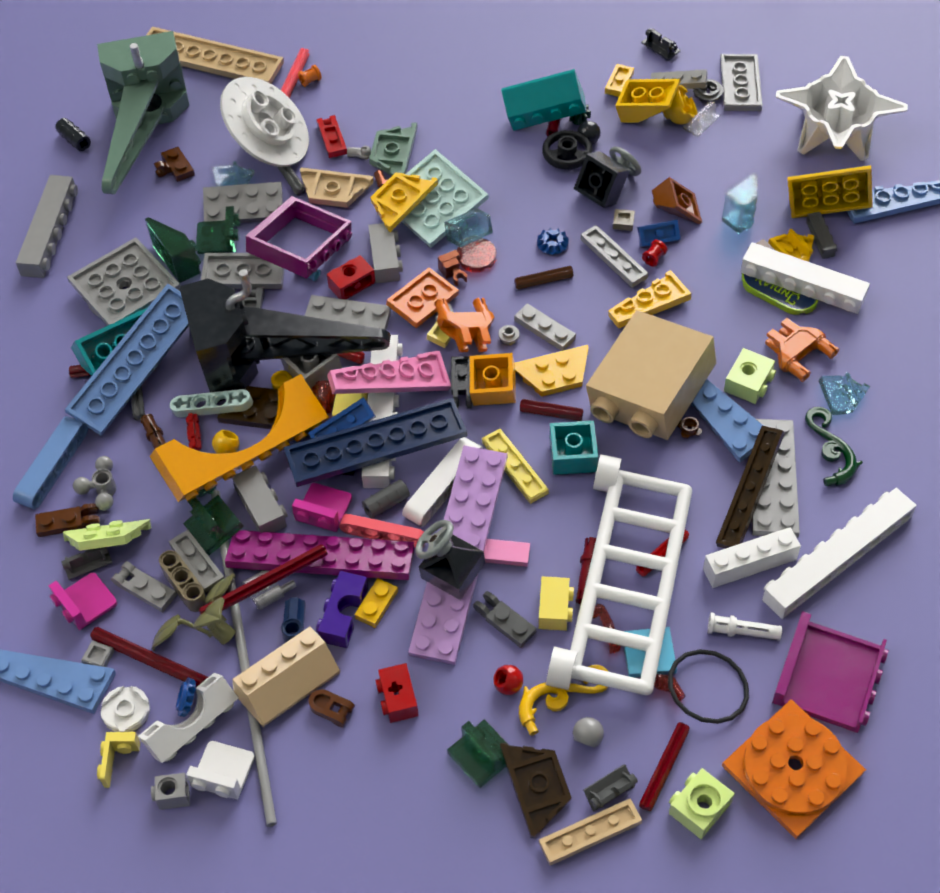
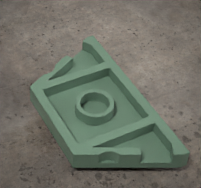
(393, 149)

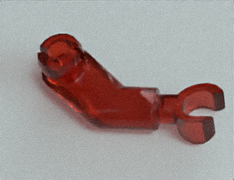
(601, 611)

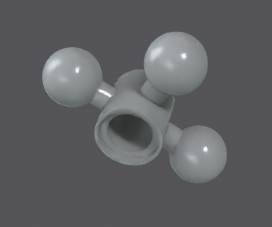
(104, 490)

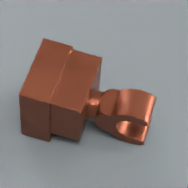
(449, 266)

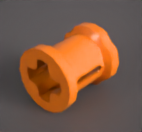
(309, 75)

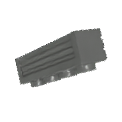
(821, 234)

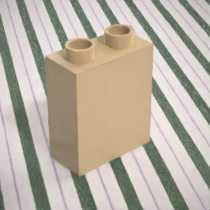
(651, 375)

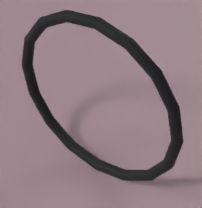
(693, 715)

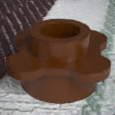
(689, 422)

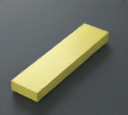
(517, 467)

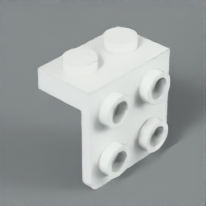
(221, 770)

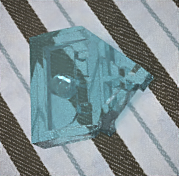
(232, 175)
(842, 393)

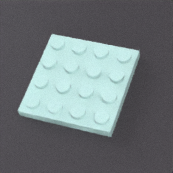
(449, 199)

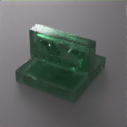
(212, 523)
(478, 752)

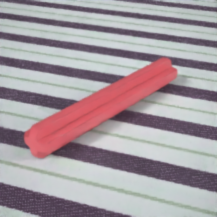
(297, 66)

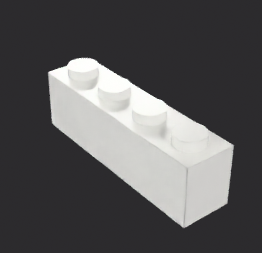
(751, 557)

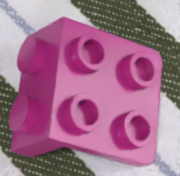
(322, 507)
(83, 600)

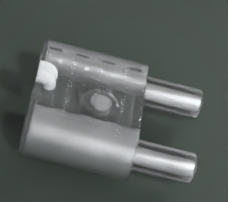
(270, 594)

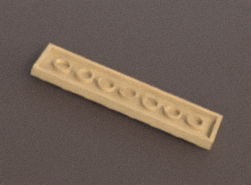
(224, 58)

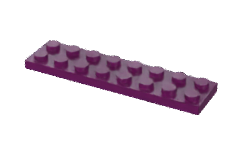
(353, 555)

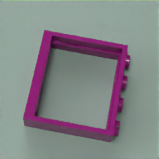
(258, 238)

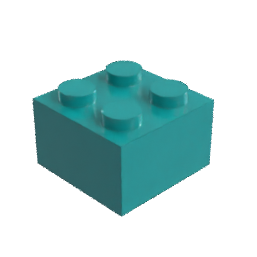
(573, 447)

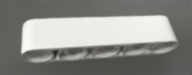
(436, 487)

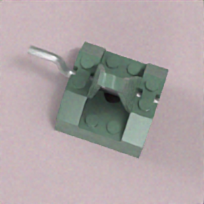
(144, 90)

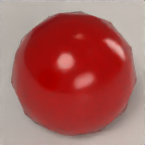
(508, 679)

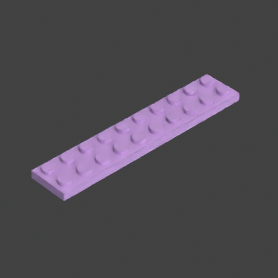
(470, 511)

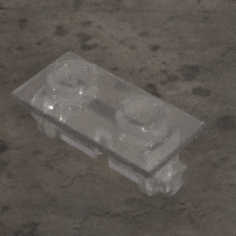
(702, 120)

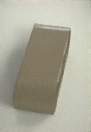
(179, 572)

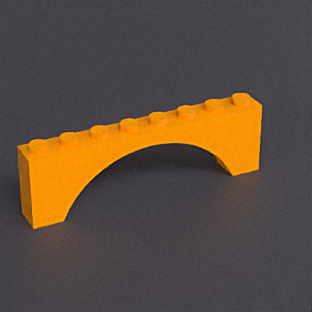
(191, 470)

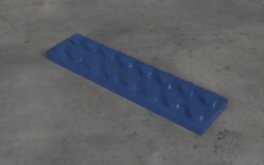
(375, 442)

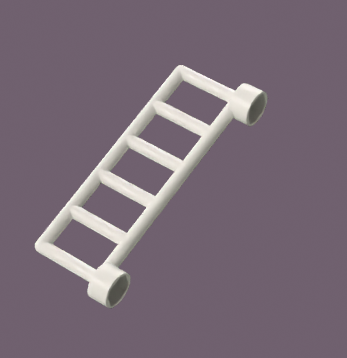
(568, 663)

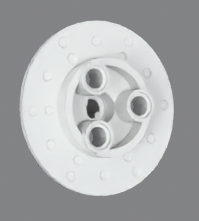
(264, 121)

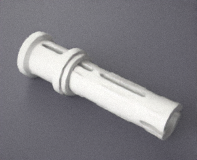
(730, 629)

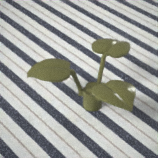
(211, 618)

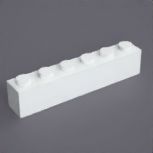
(805, 278)

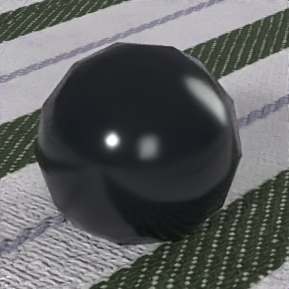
(590, 130)

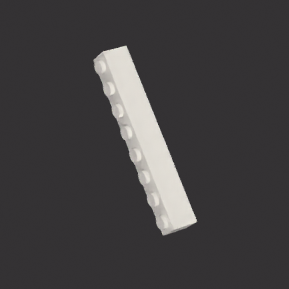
(383, 405)
(838, 552)

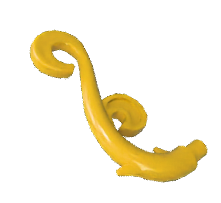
(555, 704)

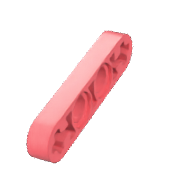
(378, 529)

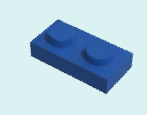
(662, 231)

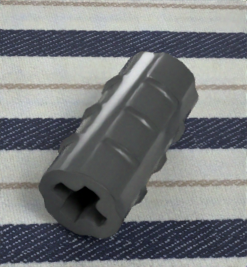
(385, 498)

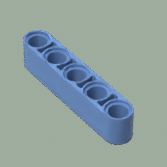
(50, 463)

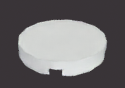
(125, 709)

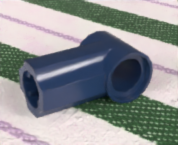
(293, 618)

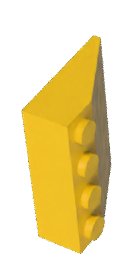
(830, 191)

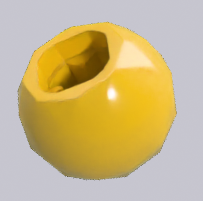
(225, 442)

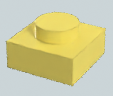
(437, 336)

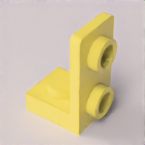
(115, 741)

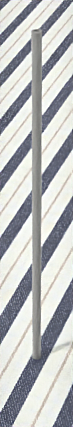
(254, 724)

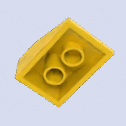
(645, 98)

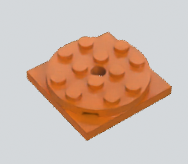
(789, 794)

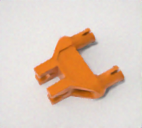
(466, 326)
(795, 343)

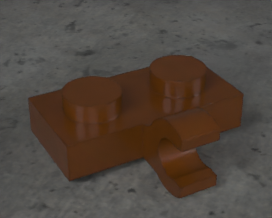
(174, 163)

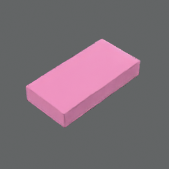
(507, 552)

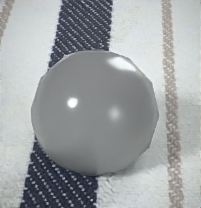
(588, 731)

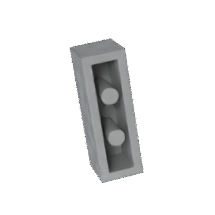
(385, 253)
(260, 500)

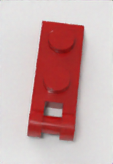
(332, 136)

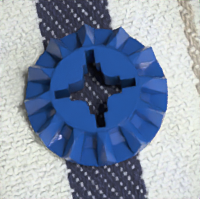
(552, 247)
(185, 697)

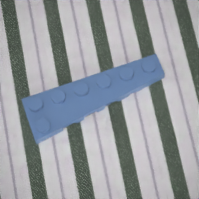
(898, 200)
(57, 679)

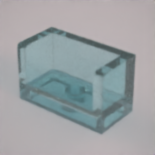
(468, 227)

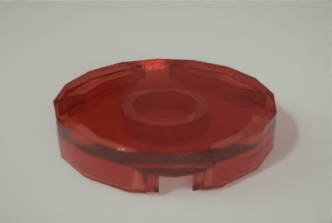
(477, 255)

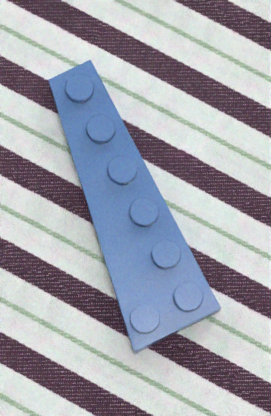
(727, 420)

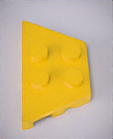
(400, 196)
(554, 371)

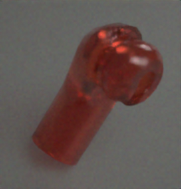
(661, 683)

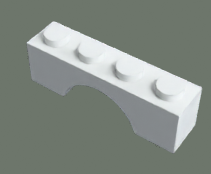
(213, 698)

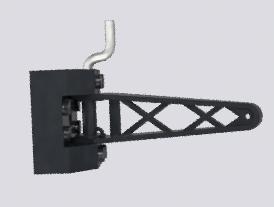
(236, 337)

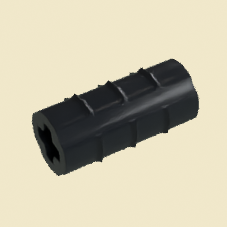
(72, 134)

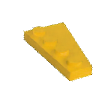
(656, 298)

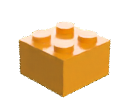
(492, 379)

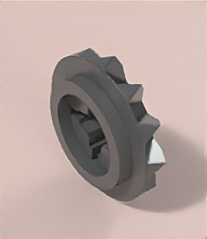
(715, 89)

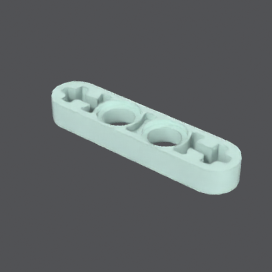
(241, 401)

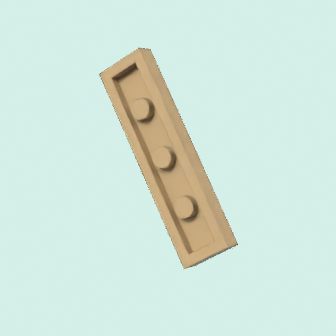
(590, 831)

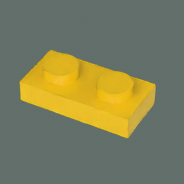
(618, 79)
(376, 603)

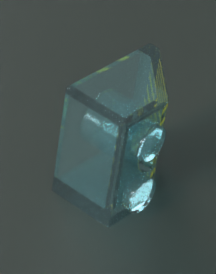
(741, 205)

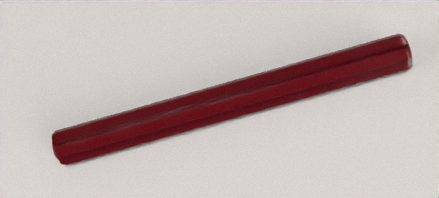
(271, 577)
(146, 656)

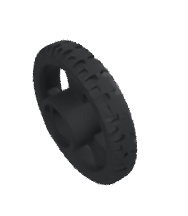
(567, 154)

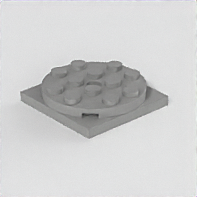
(125, 266)

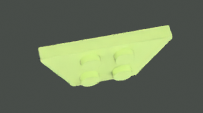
(109, 535)

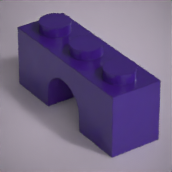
(346, 591)

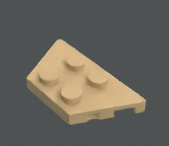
(334, 187)

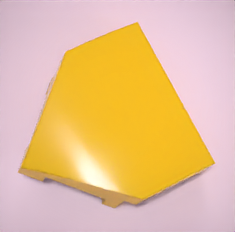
(793, 244)

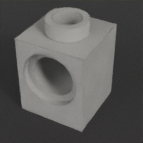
(178, 798)

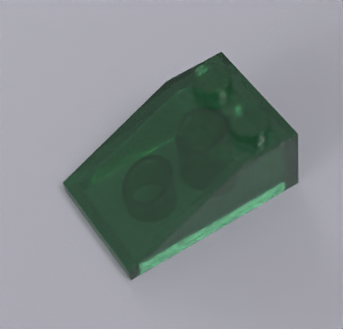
(174, 249)

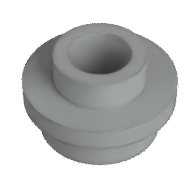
(508, 334)

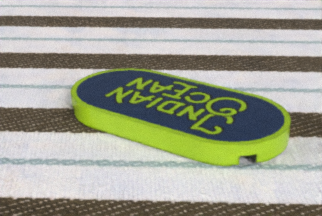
(779, 297)

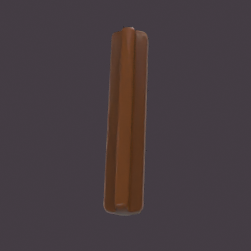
(543, 277)

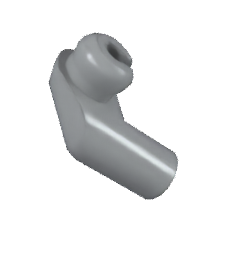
(363, 152)

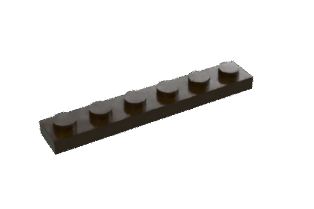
(750, 487)

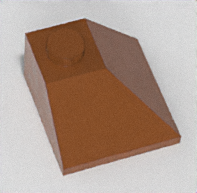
(676, 200)

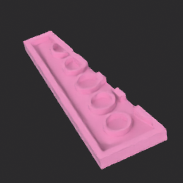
(407, 374)

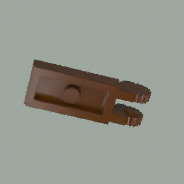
(66, 519)

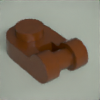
(322, 703)

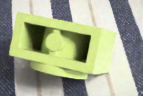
(750, 376)
(700, 788)

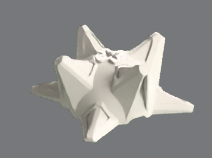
(839, 109)

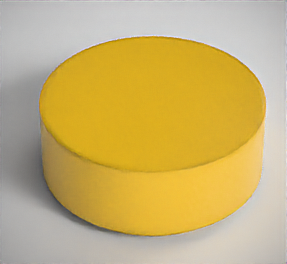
(279, 378)

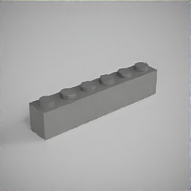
(46, 226)

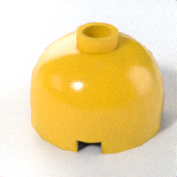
(682, 108)

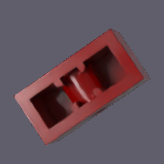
(398, 680)

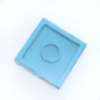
(636, 657)

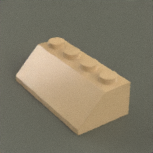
(285, 676)

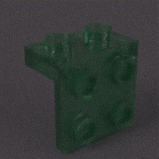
(218, 235)

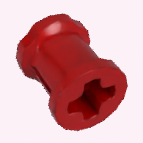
(654, 253)

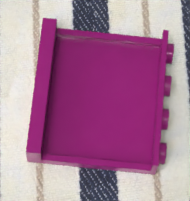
(831, 674)

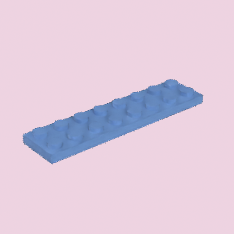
(130, 362)

